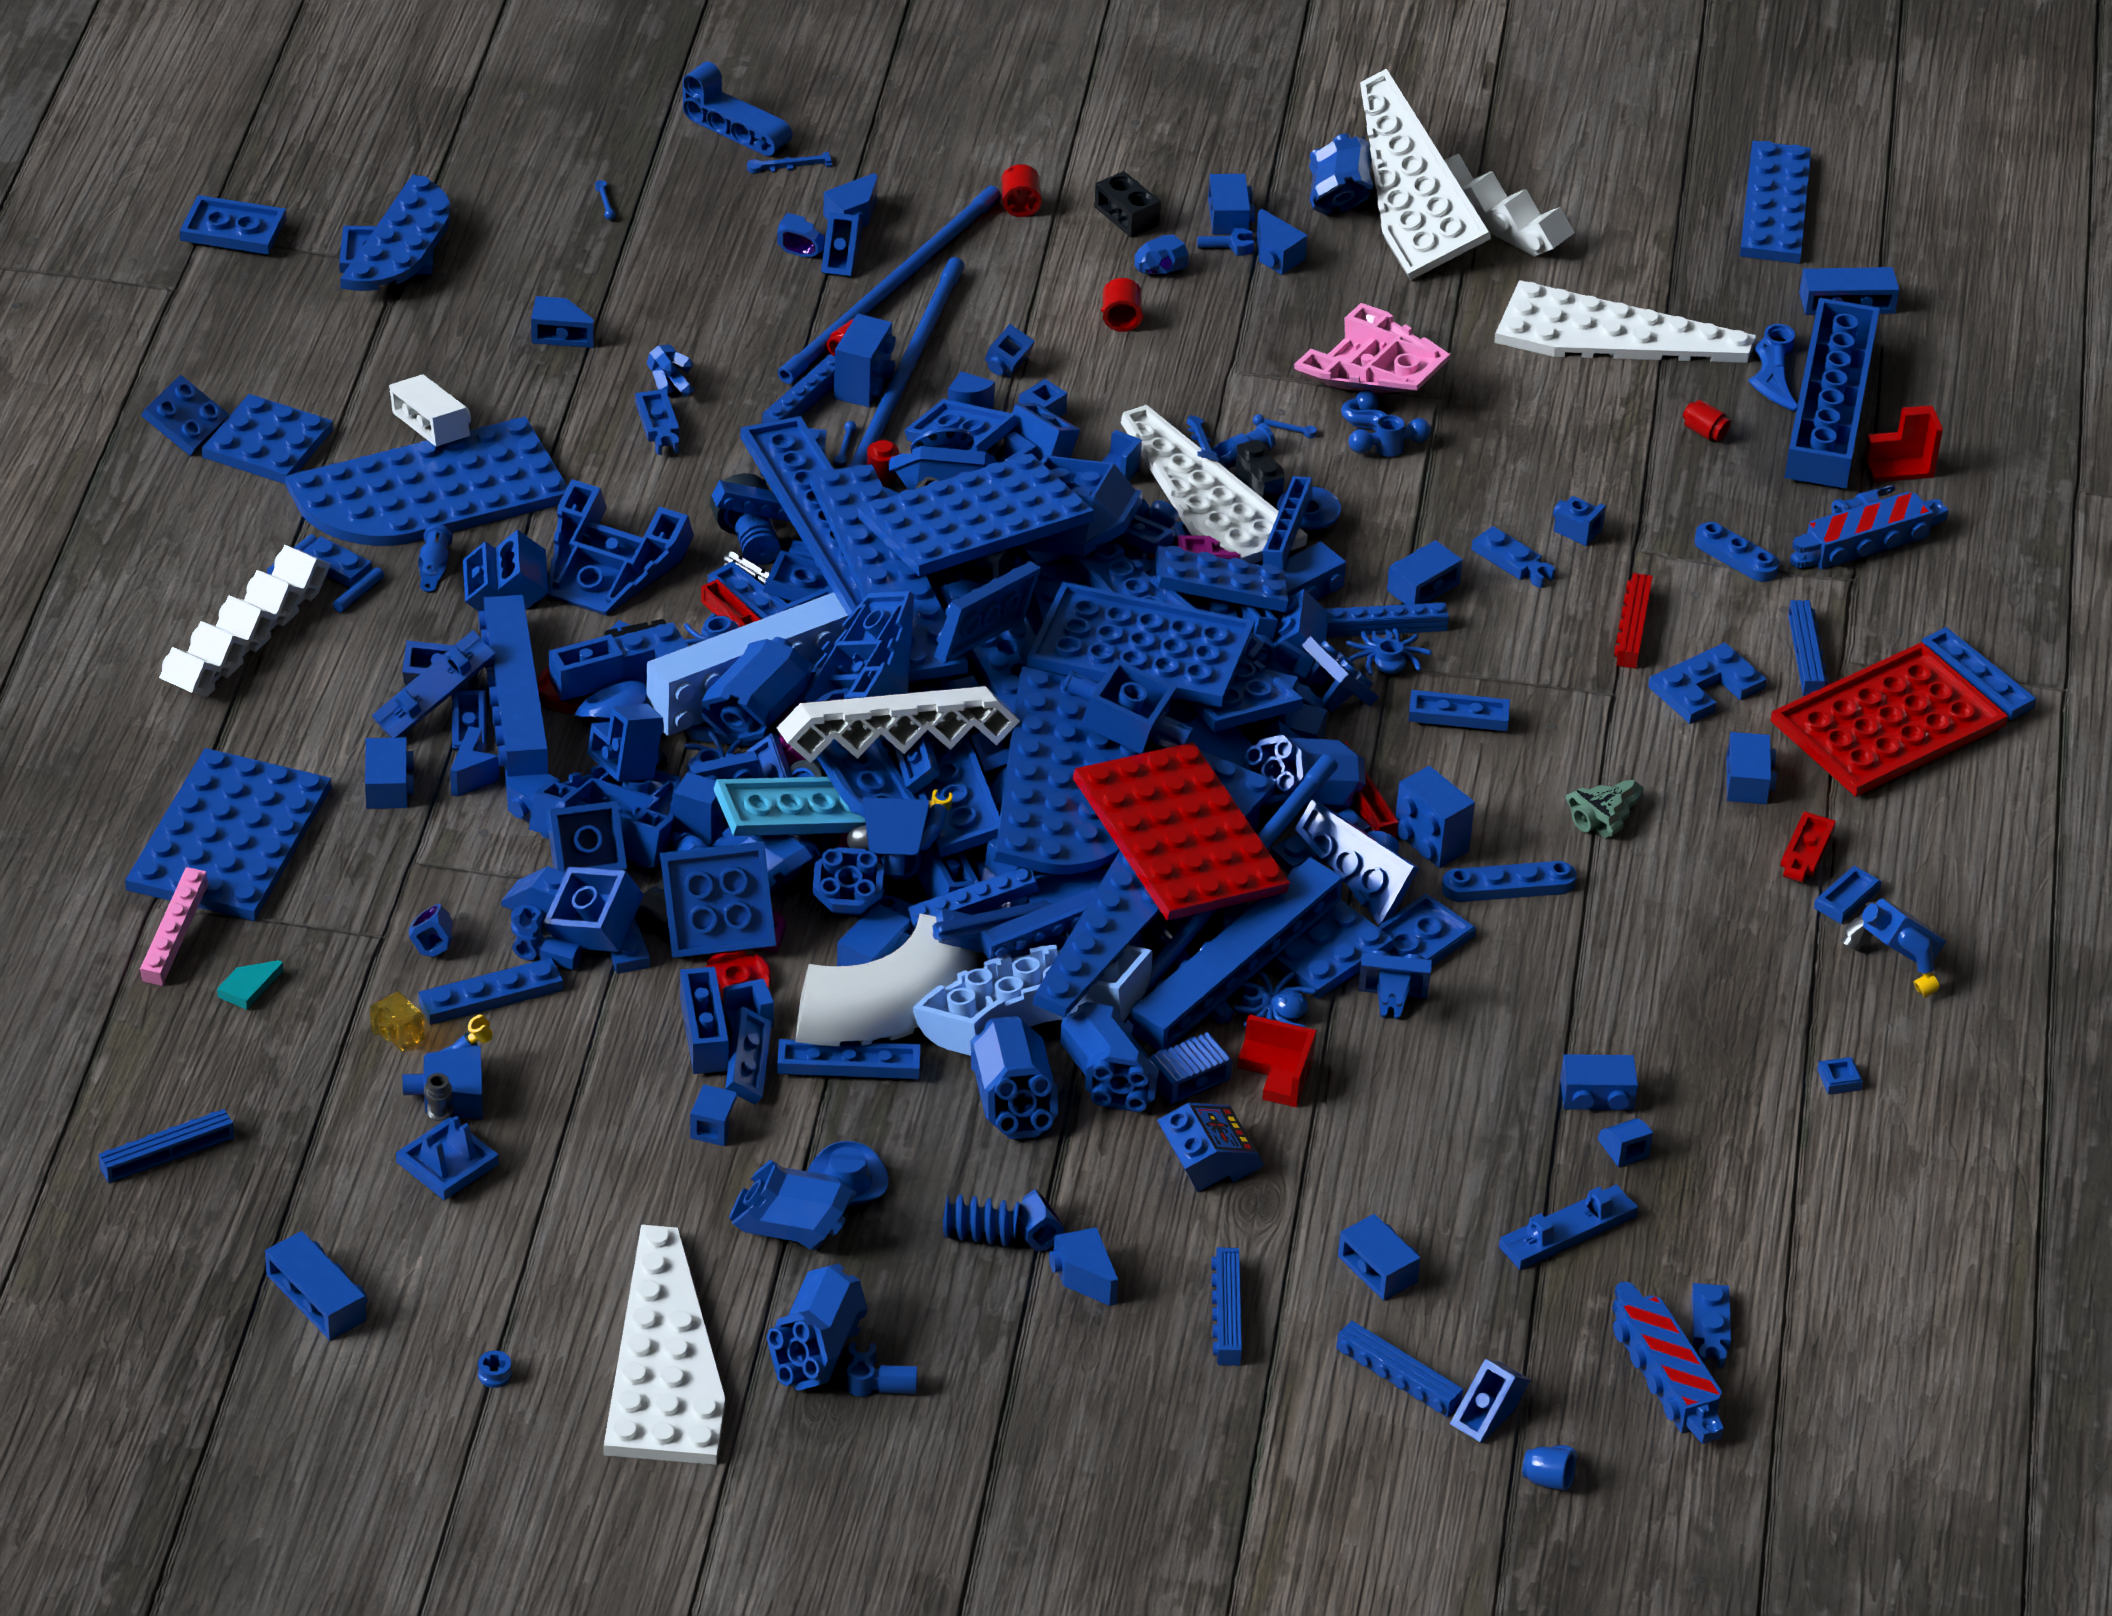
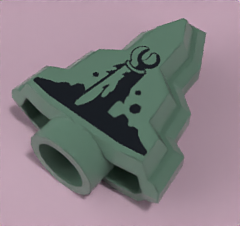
(1604, 806)

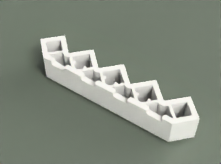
(1511, 217)
(246, 622)
(898, 718)

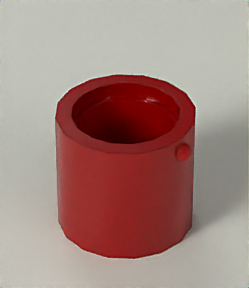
(1021, 190)
(1122, 304)

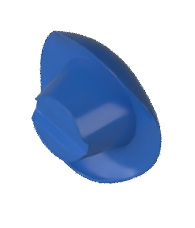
(620, 694)
(856, 1166)

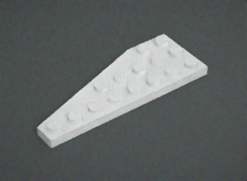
(1418, 197)
(1564, 321)
(1203, 490)
(666, 1377)

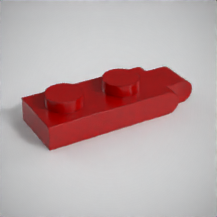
(1807, 846)

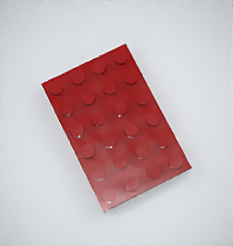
(1888, 719)
(1180, 831)

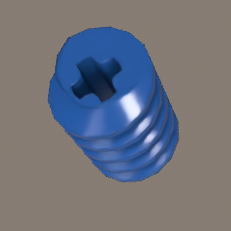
(981, 1220)

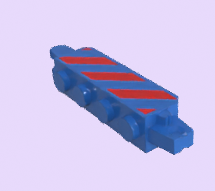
(1866, 530)
(1668, 1362)

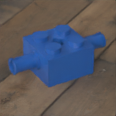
(1128, 706)

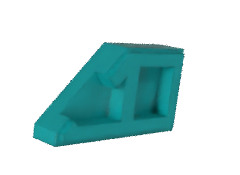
(249, 982)

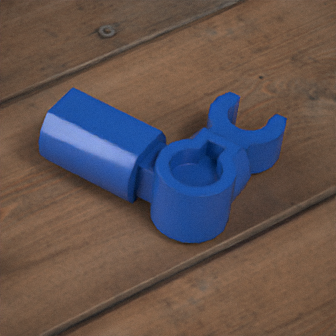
(532, 943)
(864, 1379)

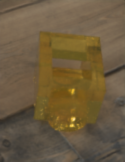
(397, 1021)

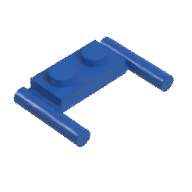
(344, 568)

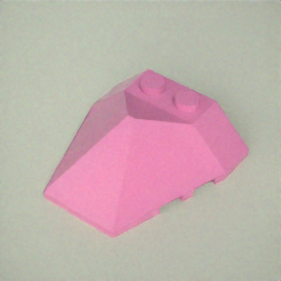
(1375, 356)

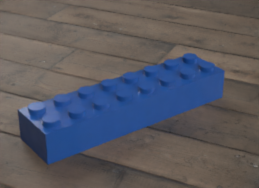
(1832, 393)

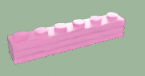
(174, 926)

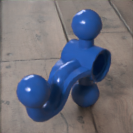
(1389, 428)

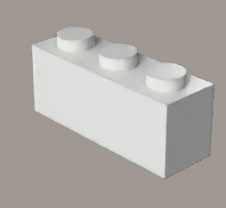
(430, 410)

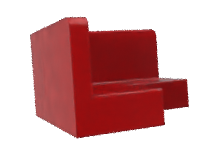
(1910, 451)
(1280, 1052)

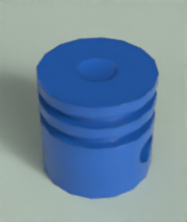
(757, 538)

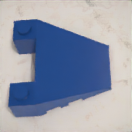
(605, 566)
(870, 653)
(642, 804)

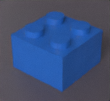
(863, 360)
(1434, 816)
(587, 837)
(594, 908)

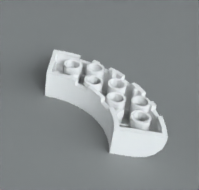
(879, 995)

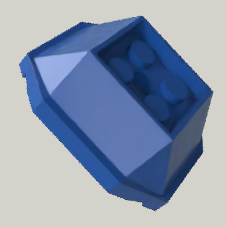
(936, 463)
(1105, 492)

